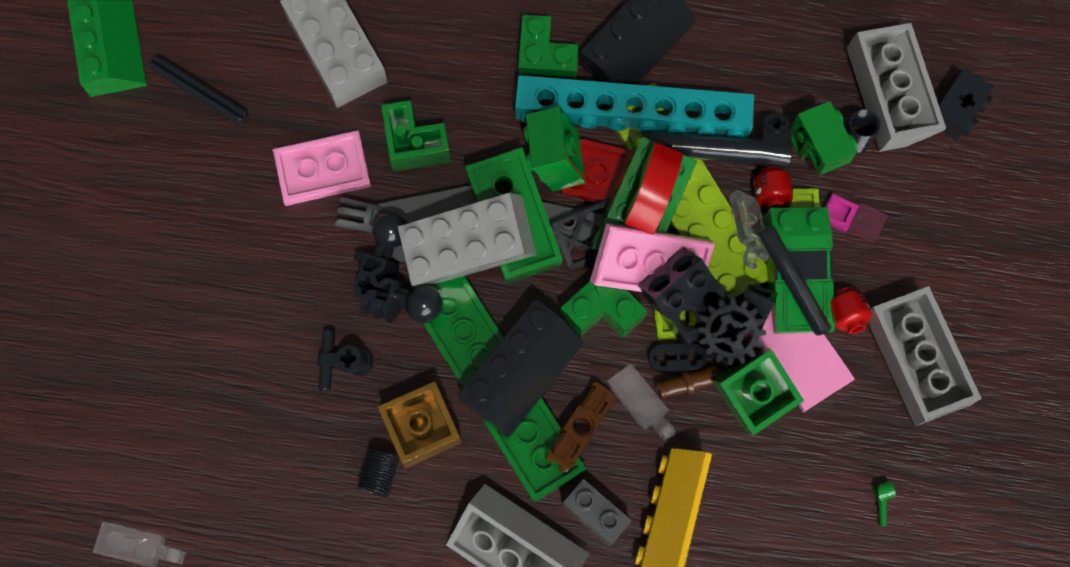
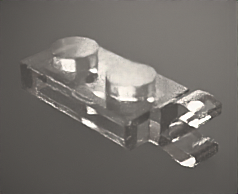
(748, 225)
(641, 401)
(134, 546)

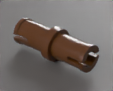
(685, 383)

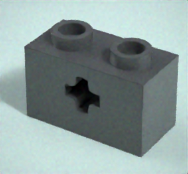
(596, 513)

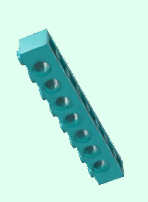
(648, 99)

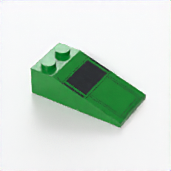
(809, 242)

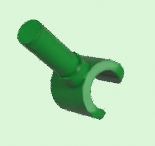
(882, 492)

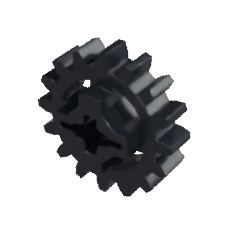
(746, 325)

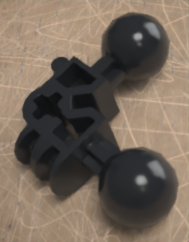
(421, 303)

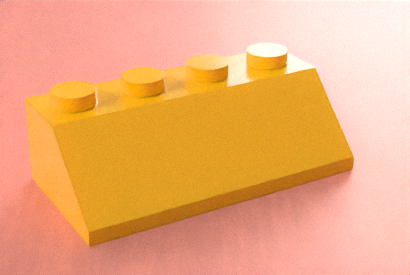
(675, 509)

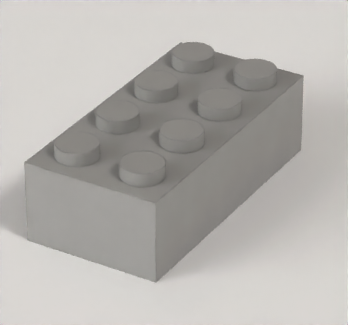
(336, 47)
(467, 240)
(922, 356)

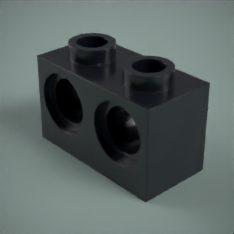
(677, 283)
(689, 332)

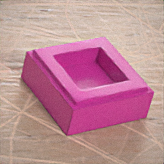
(841, 212)

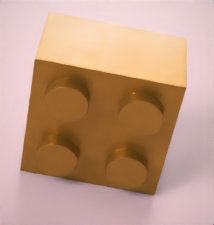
(419, 425)

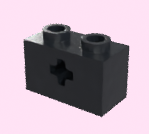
(973, 94)

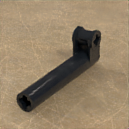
(769, 150)

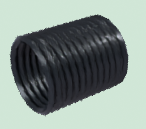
(867, 121)
(378, 472)

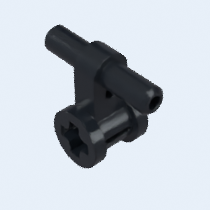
(342, 359)

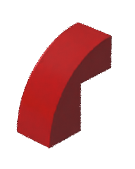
(655, 188)

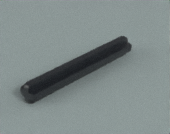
(198, 89)
(794, 280)

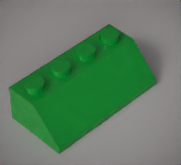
(106, 45)

